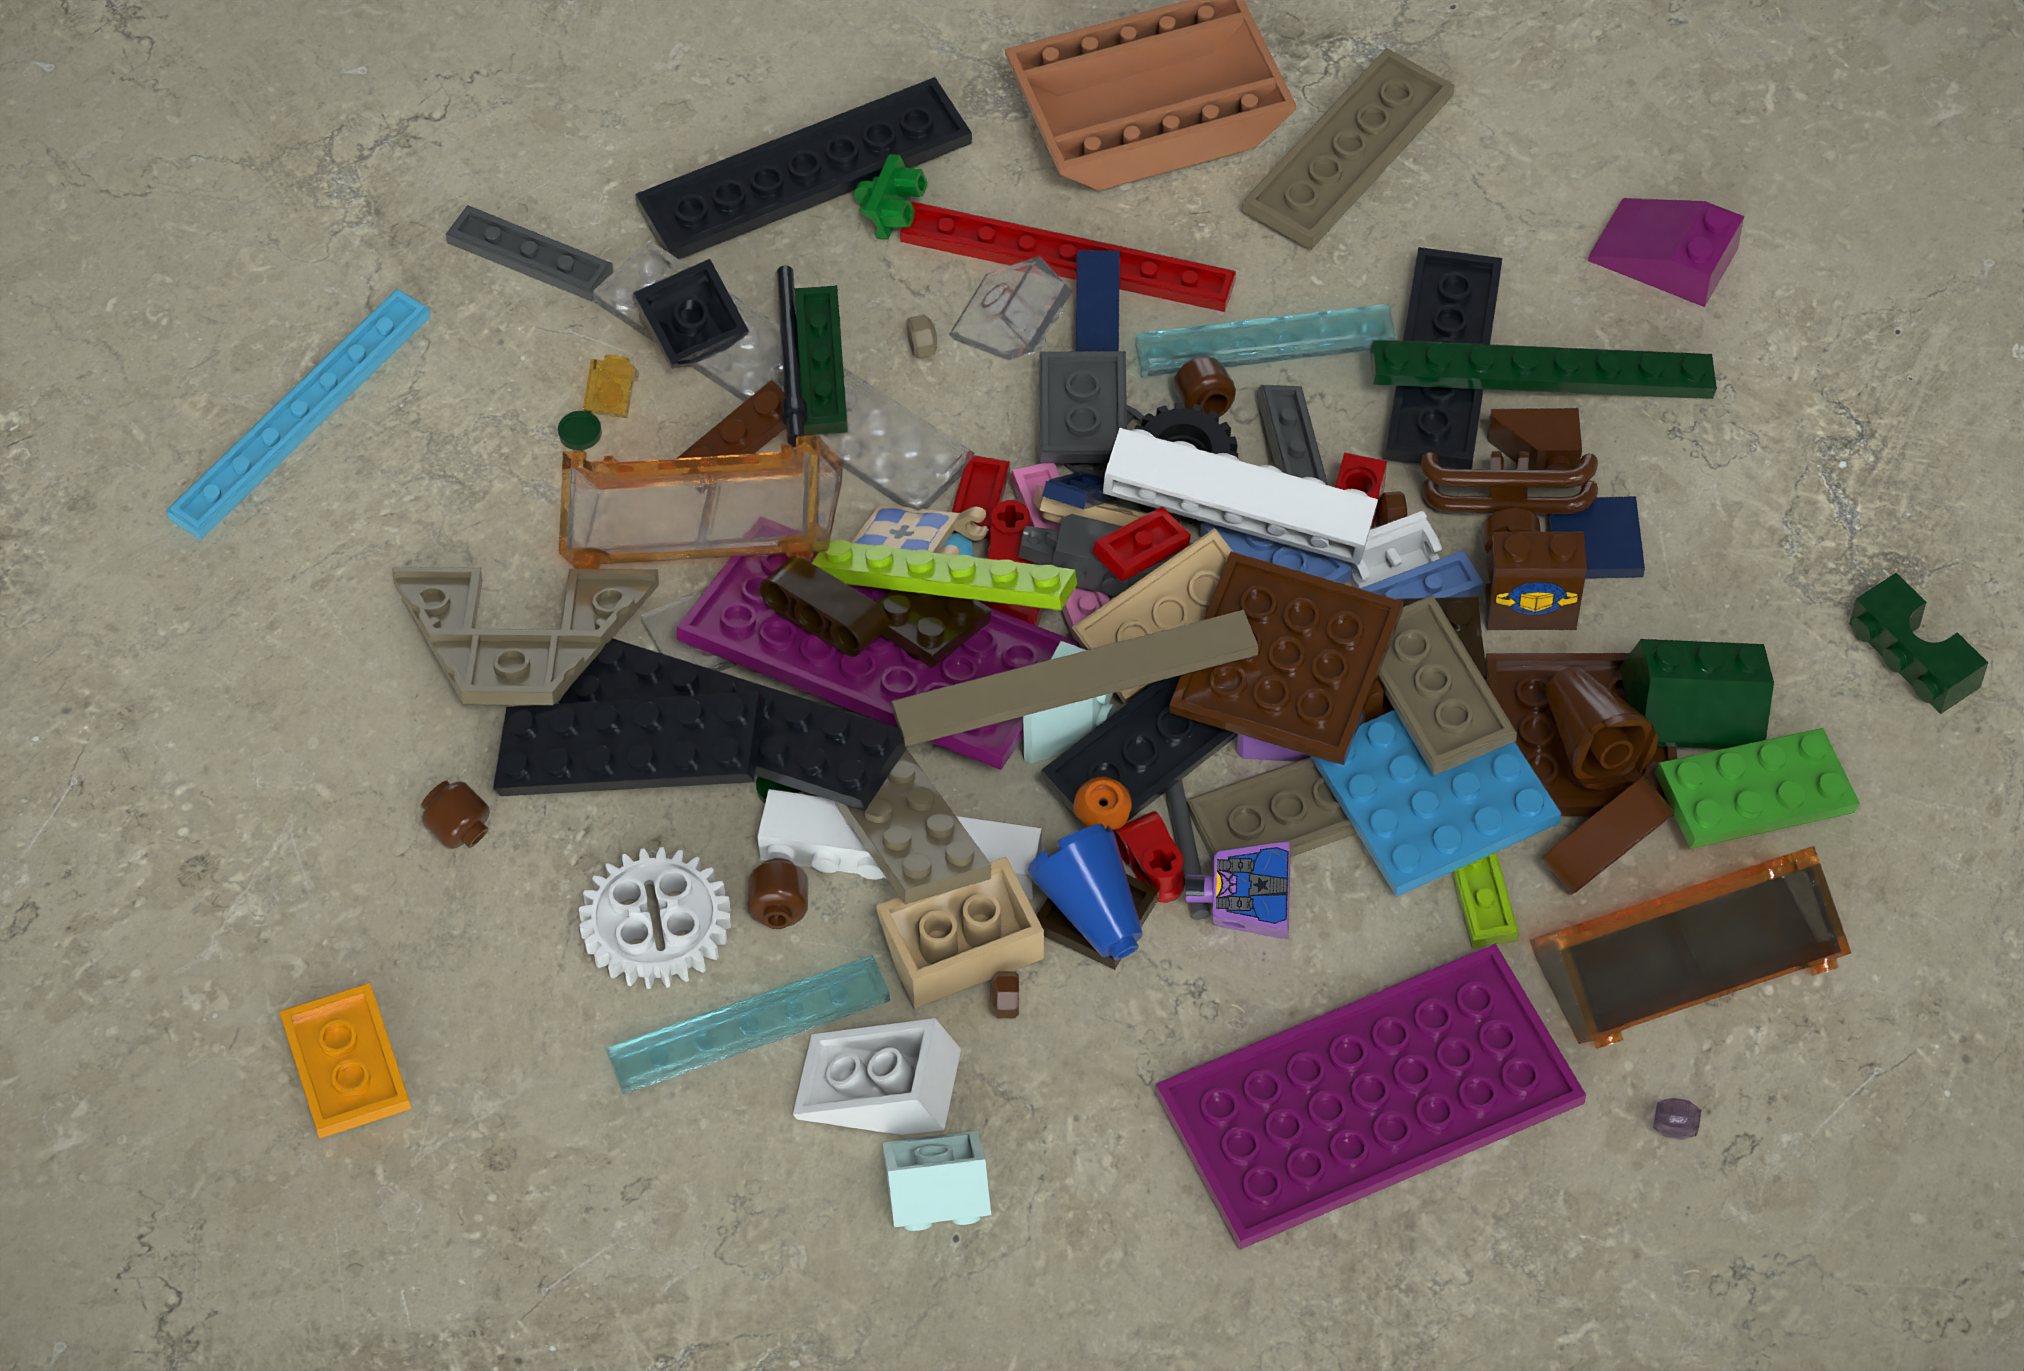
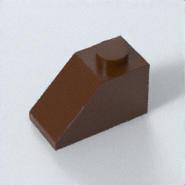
(1547, 434)

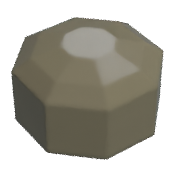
(921, 335)

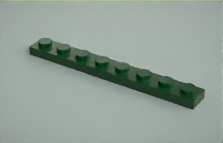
(1542, 369)

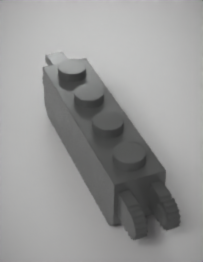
(1073, 549)

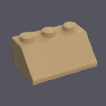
(962, 935)

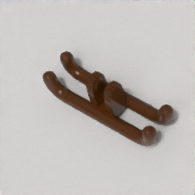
(1509, 487)

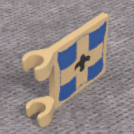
(920, 530)

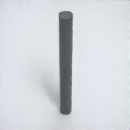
(1186, 842)

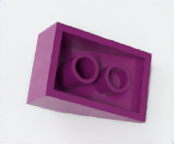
(1670, 245)

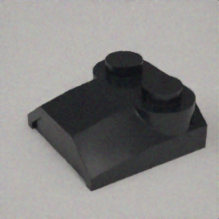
(690, 315)

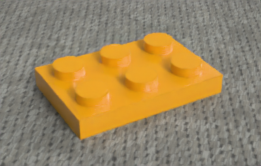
(345, 1060)

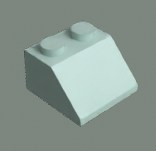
(1059, 728)
(937, 1180)

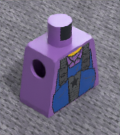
(1247, 889)

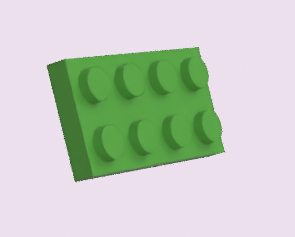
(1756, 788)

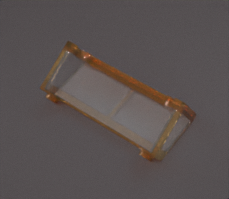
(699, 506)

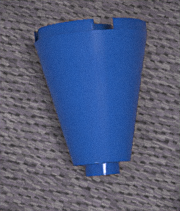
(1091, 889)

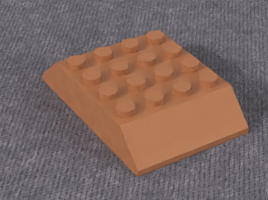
(1152, 91)

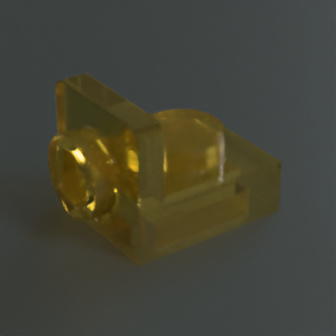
(610, 386)

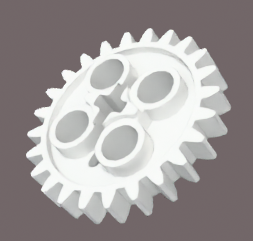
(698, 909)

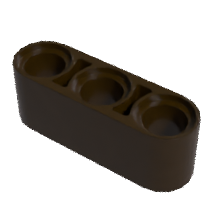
(824, 606)

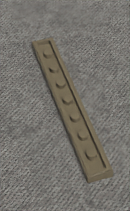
(1074, 678)

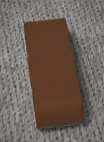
(1608, 835)

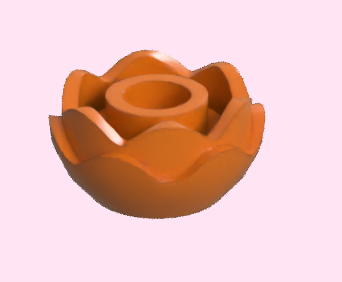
(1089, 810)

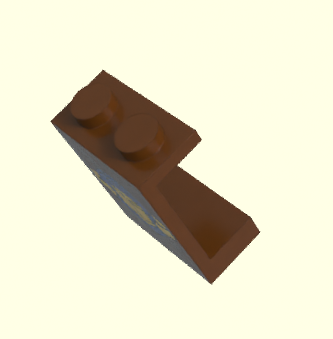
(1536, 581)

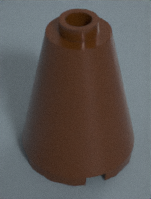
(1598, 730)

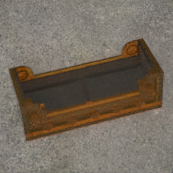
(1692, 946)

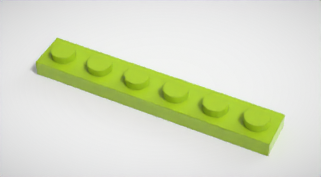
(948, 574)

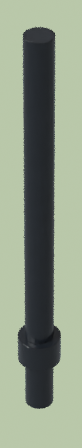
(793, 407)

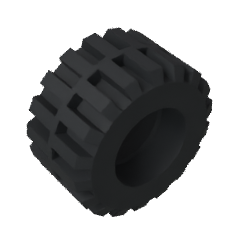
(1190, 427)

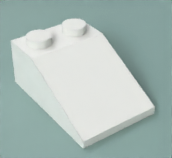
(880, 1078)

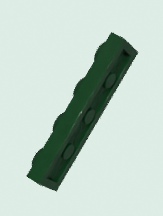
(821, 359)

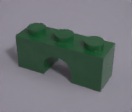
(1937, 671)

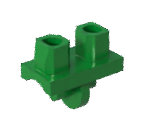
(886, 196)

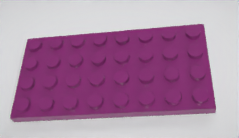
(743, 629)
(1368, 1095)

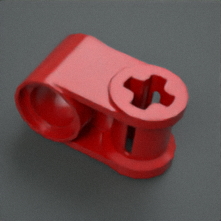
(1006, 530)
(1152, 855)

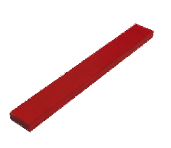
(1014, 243)

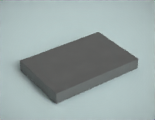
(1081, 405)

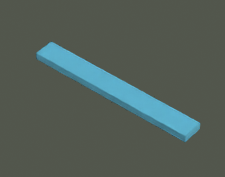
(298, 414)

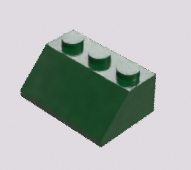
(1700, 691)

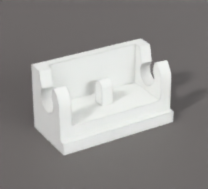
(1396, 549)

